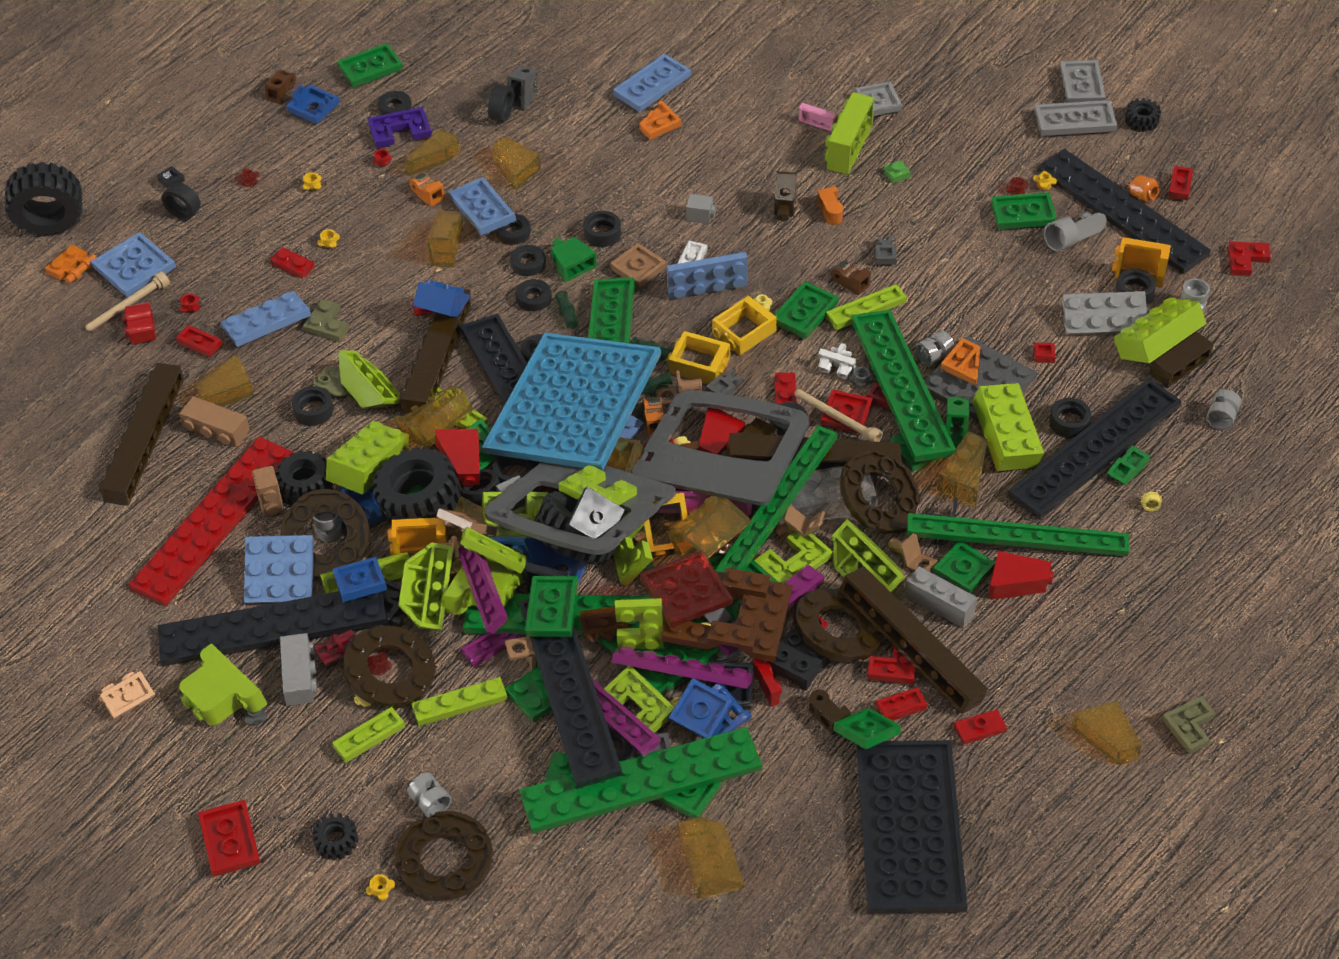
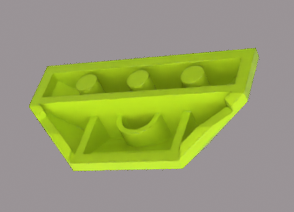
(366, 381)
(855, 550)
(424, 584)

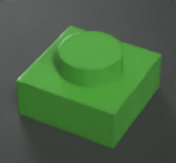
(897, 171)

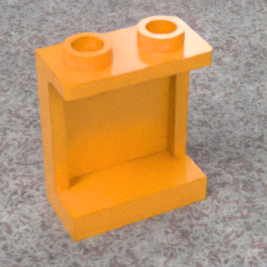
(1142, 255)
(416, 534)

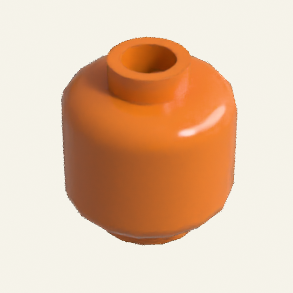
(1144, 188)

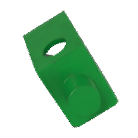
(572, 258)
(957, 413)

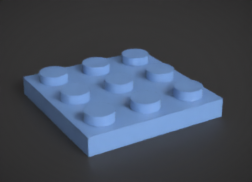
(132, 264)
(278, 568)

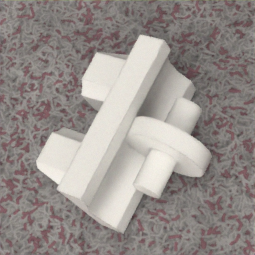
(839, 358)

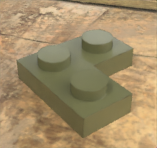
(323, 322)
(1185, 724)

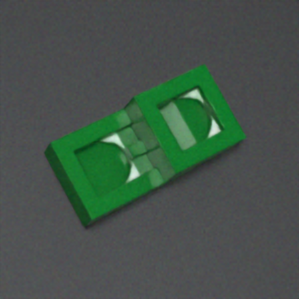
(1129, 465)

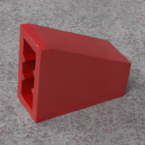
(717, 429)
(463, 452)
(1019, 576)

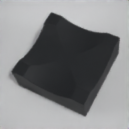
(797, 660)

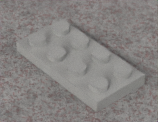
(1075, 118)
(1102, 312)

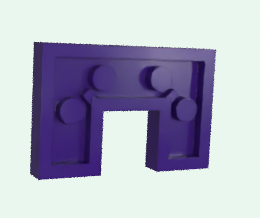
(384, 125)

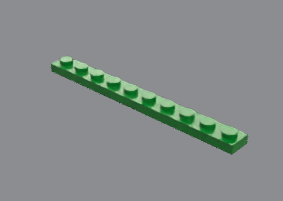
(770, 514)
(1018, 534)

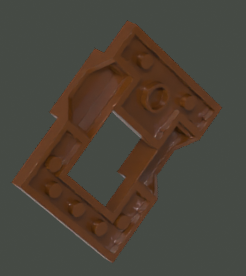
(758, 621)

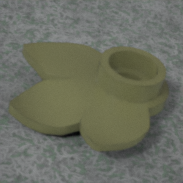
(331, 381)

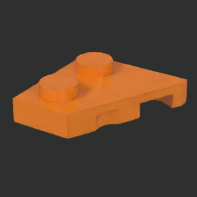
(659, 121)
(963, 361)

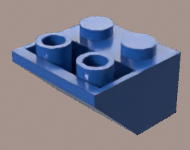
(440, 298)
(532, 548)

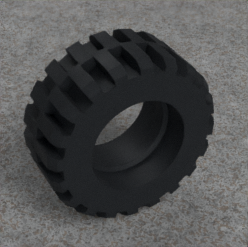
(43, 181)
(413, 469)
(556, 512)

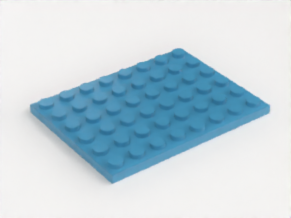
(572, 401)

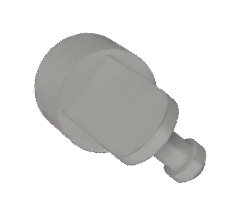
(1065, 233)

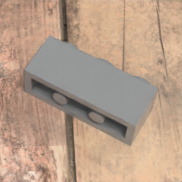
(941, 597)
(298, 669)

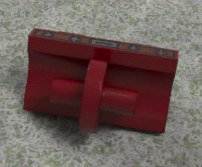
(334, 649)

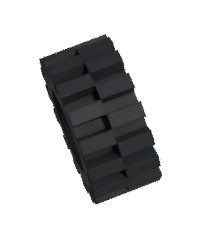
(1142, 122)
(331, 825)

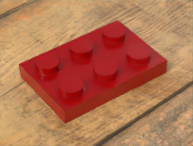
(229, 838)

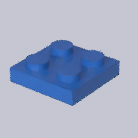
(359, 579)
(701, 709)

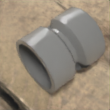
(1196, 290)
(934, 348)
(1223, 409)
(327, 527)
(429, 794)

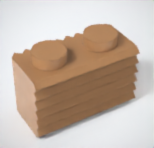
(268, 491)

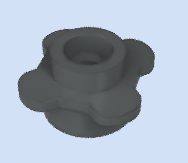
(861, 376)
(254, 719)

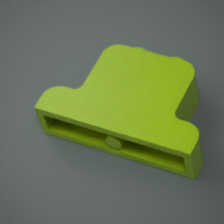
(460, 596)
(219, 689)

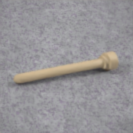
(159, 281)
(871, 434)

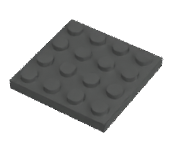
(992, 370)

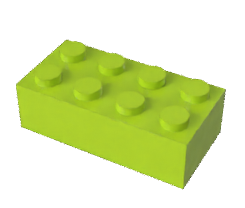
(849, 133)
(1160, 330)
(1007, 427)
(362, 456)

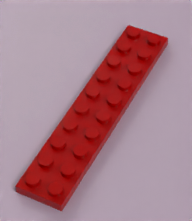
(206, 525)

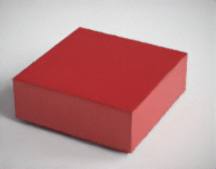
(1044, 352)

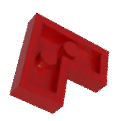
(1243, 253)
(891, 669)

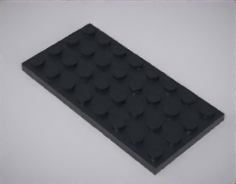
(911, 828)

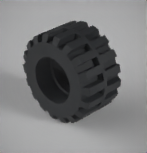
(298, 467)

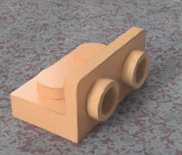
(126, 695)

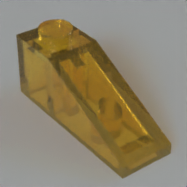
(434, 152)

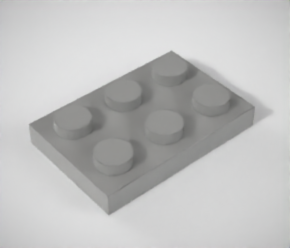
(1082, 81)

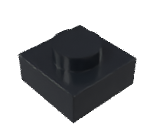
(170, 176)

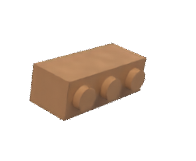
(214, 421)

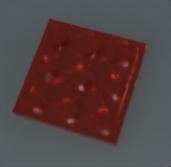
(686, 588)

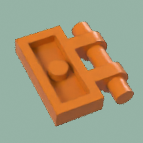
(70, 264)

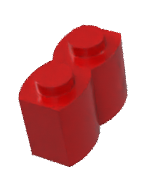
(139, 323)

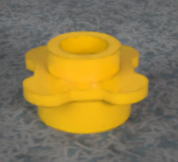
(311, 181)
(1044, 181)
(328, 238)
(377, 881)

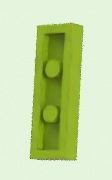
(493, 550)
(368, 734)

